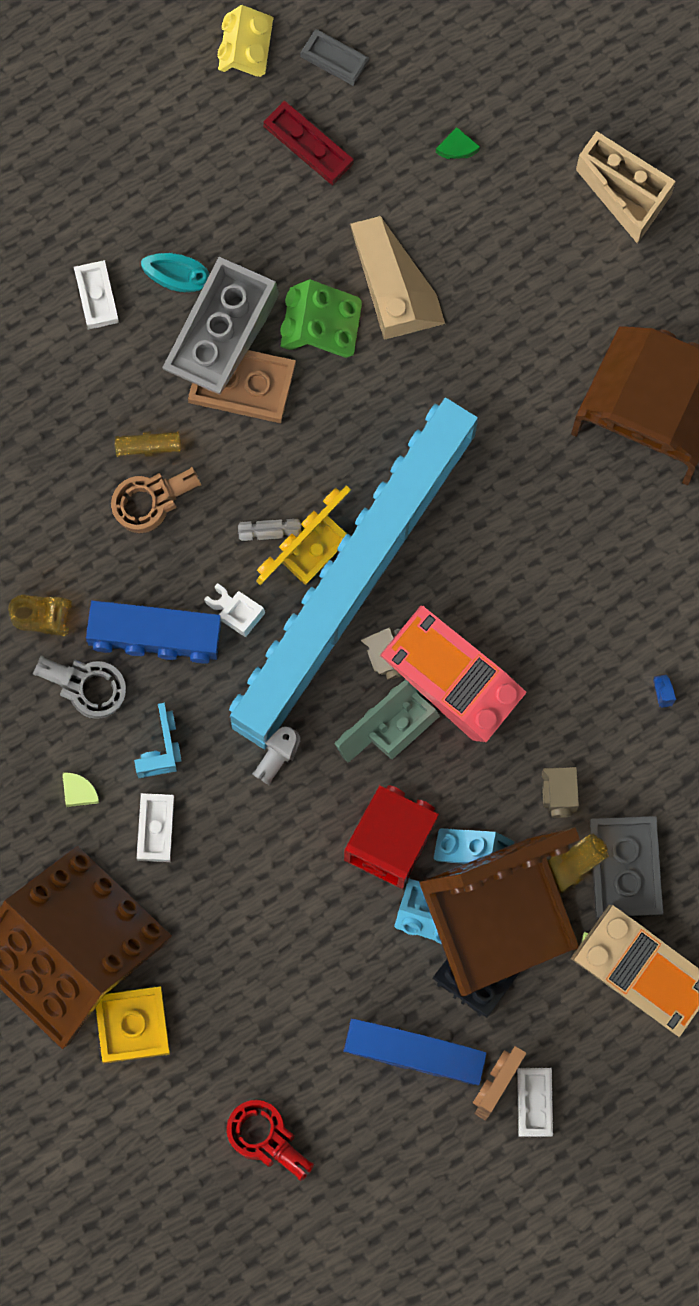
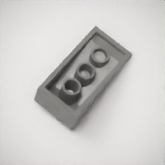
(222, 325)

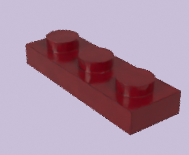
(308, 142)

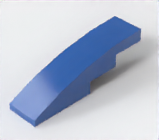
(414, 1052)

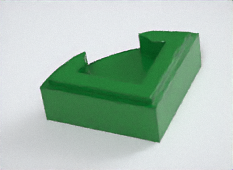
(457, 146)

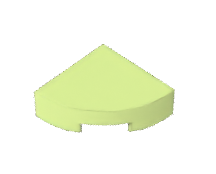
(78, 790)

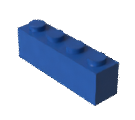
(154, 631)

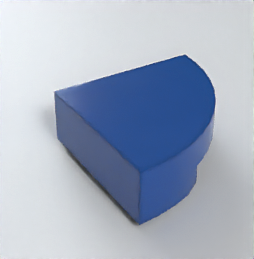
(664, 694)

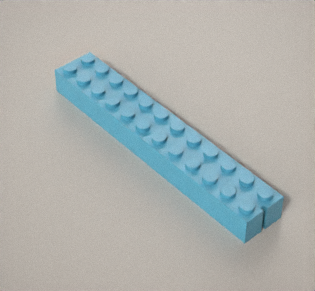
(353, 573)

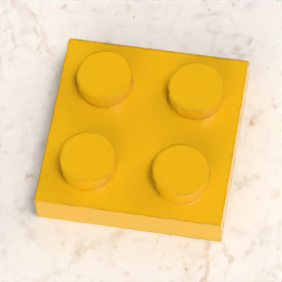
(132, 1025)

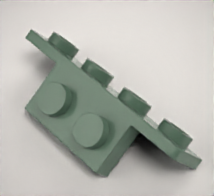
(389, 724)

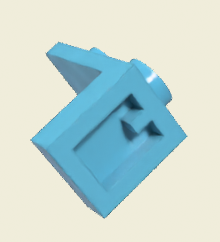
(152, 762)
(467, 845)

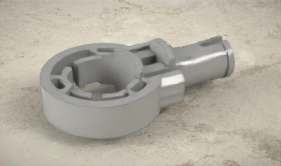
(61, 675)

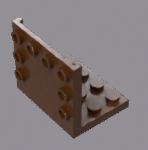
(502, 911)
(70, 943)

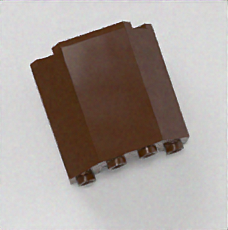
(648, 393)

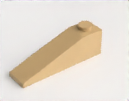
(396, 285)

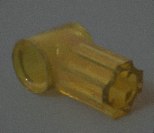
(581, 858)

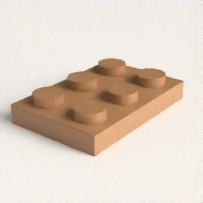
(255, 389)
(503, 1073)

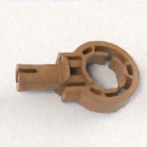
(161, 504)

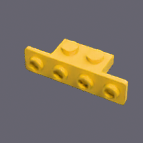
(313, 546)

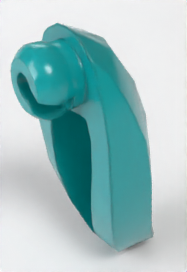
(175, 271)

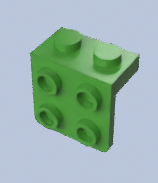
(321, 318)

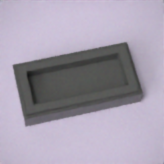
(334, 57)

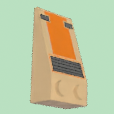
(641, 969)

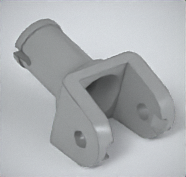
(278, 751)

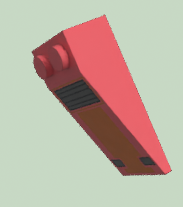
(453, 675)

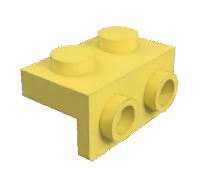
(245, 41)

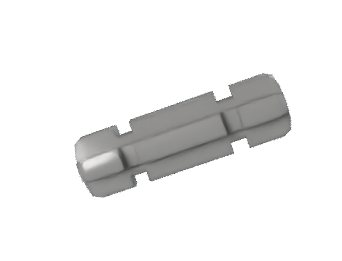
(268, 529)

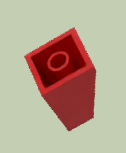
(391, 835)

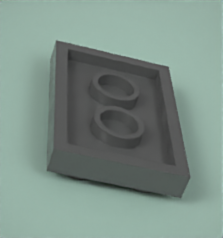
(632, 871)

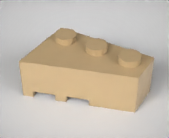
(624, 183)

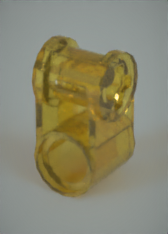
(43, 614)

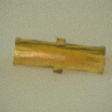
(147, 444)

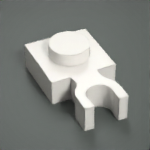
(237, 612)

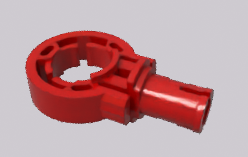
(283, 1153)

